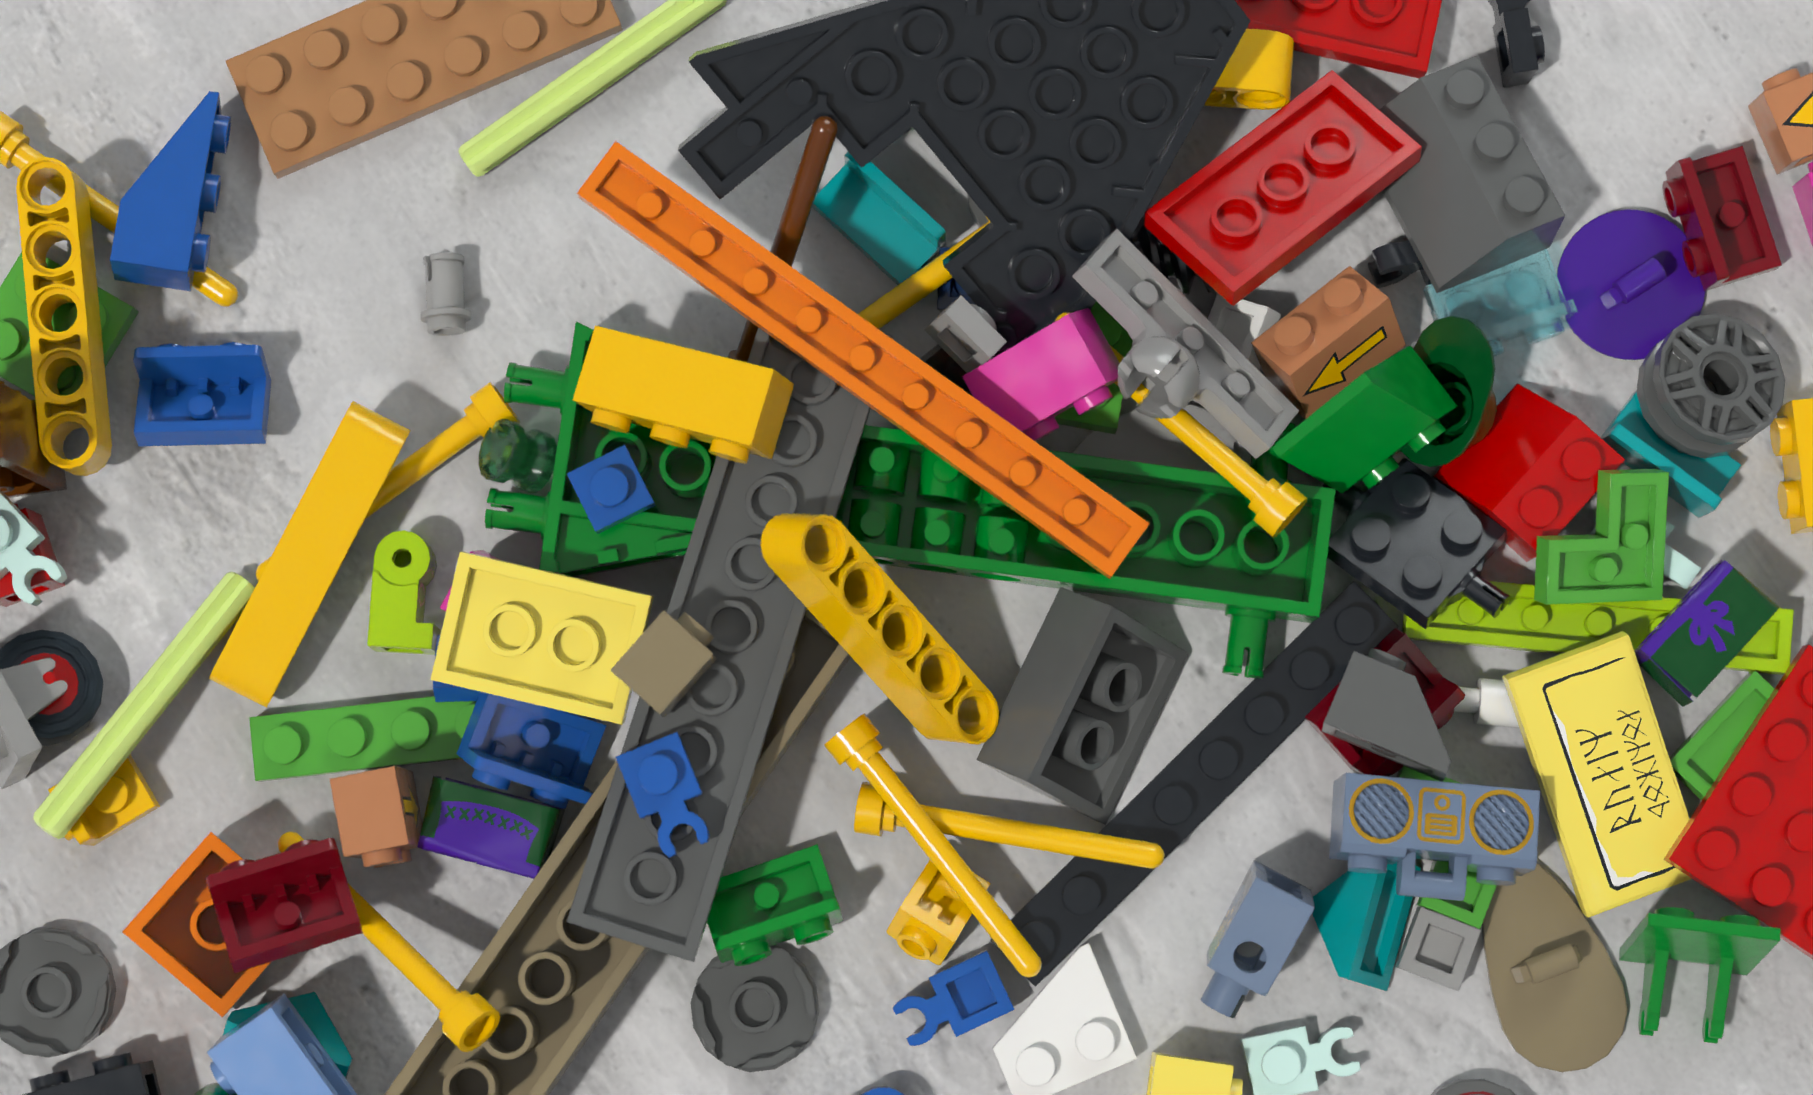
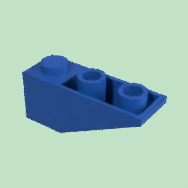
(165, 208)

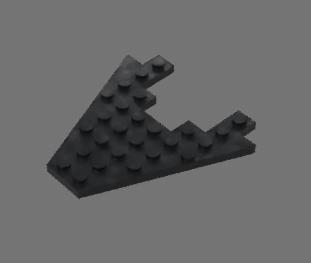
(1034, 106)

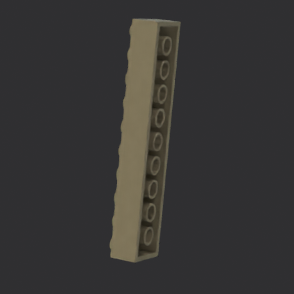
(561, 978)

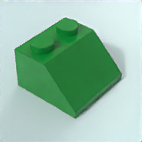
(1370, 423)

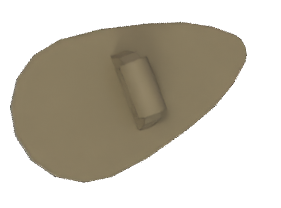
(1551, 976)

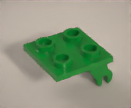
(1726, 945)

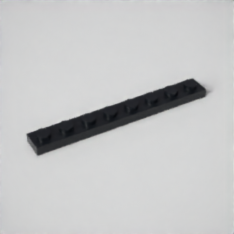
(1204, 773)

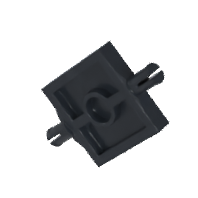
(1417, 545)

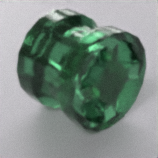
(517, 456)

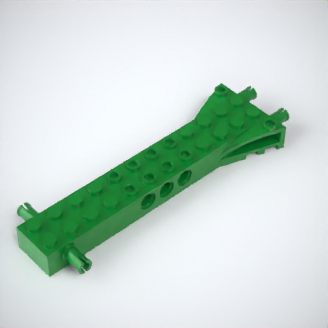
(930, 517)

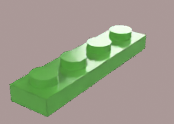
(357, 737)

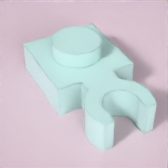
(17, 541)
(1286, 1061)

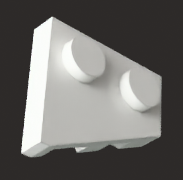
(1065, 1032)

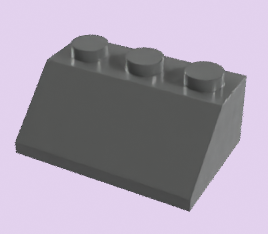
(1477, 187)
(1083, 704)

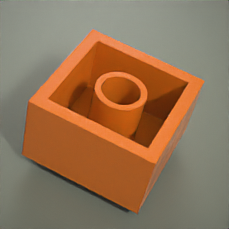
(184, 932)

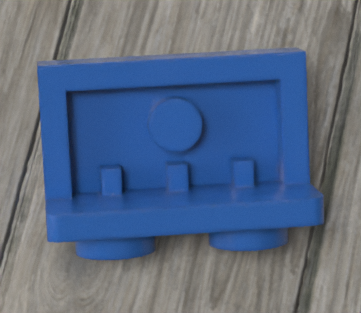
(201, 395)
(531, 747)

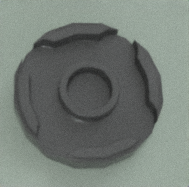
(53, 992)
(755, 1012)

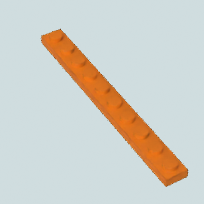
(863, 360)

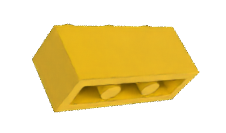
(682, 395)

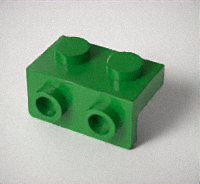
(772, 905)

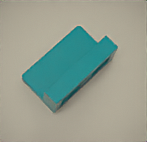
(880, 219)
(1692, 479)

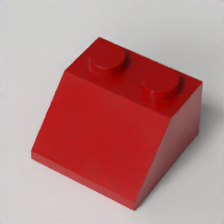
(1530, 469)

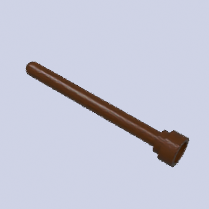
(796, 209)

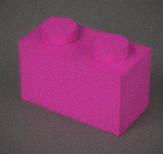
(1048, 374)

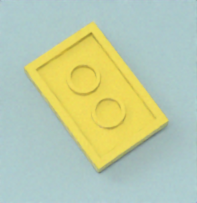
(539, 637)

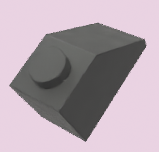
(1387, 714)

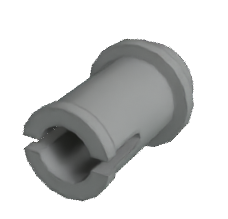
(445, 295)

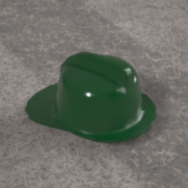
(1465, 367)

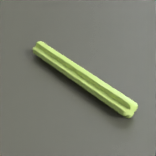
(583, 82)
(143, 706)

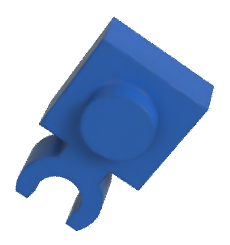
(661, 783)
(965, 996)

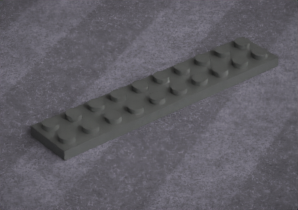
(724, 719)

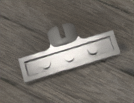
(1180, 350)

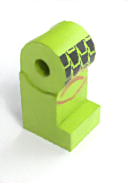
(398, 592)

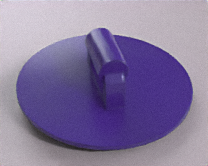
(1628, 283)

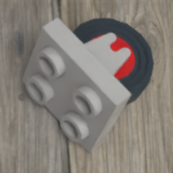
(46, 697)

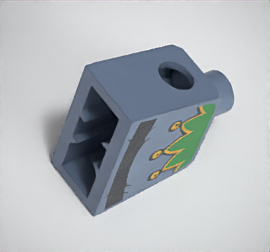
(1264, 911)

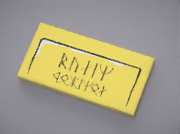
(1601, 771)

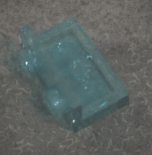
(1508, 302)

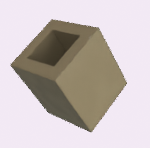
(666, 661)

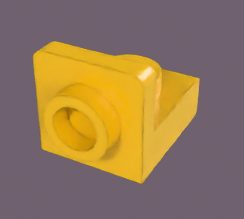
(115, 807)
(930, 917)

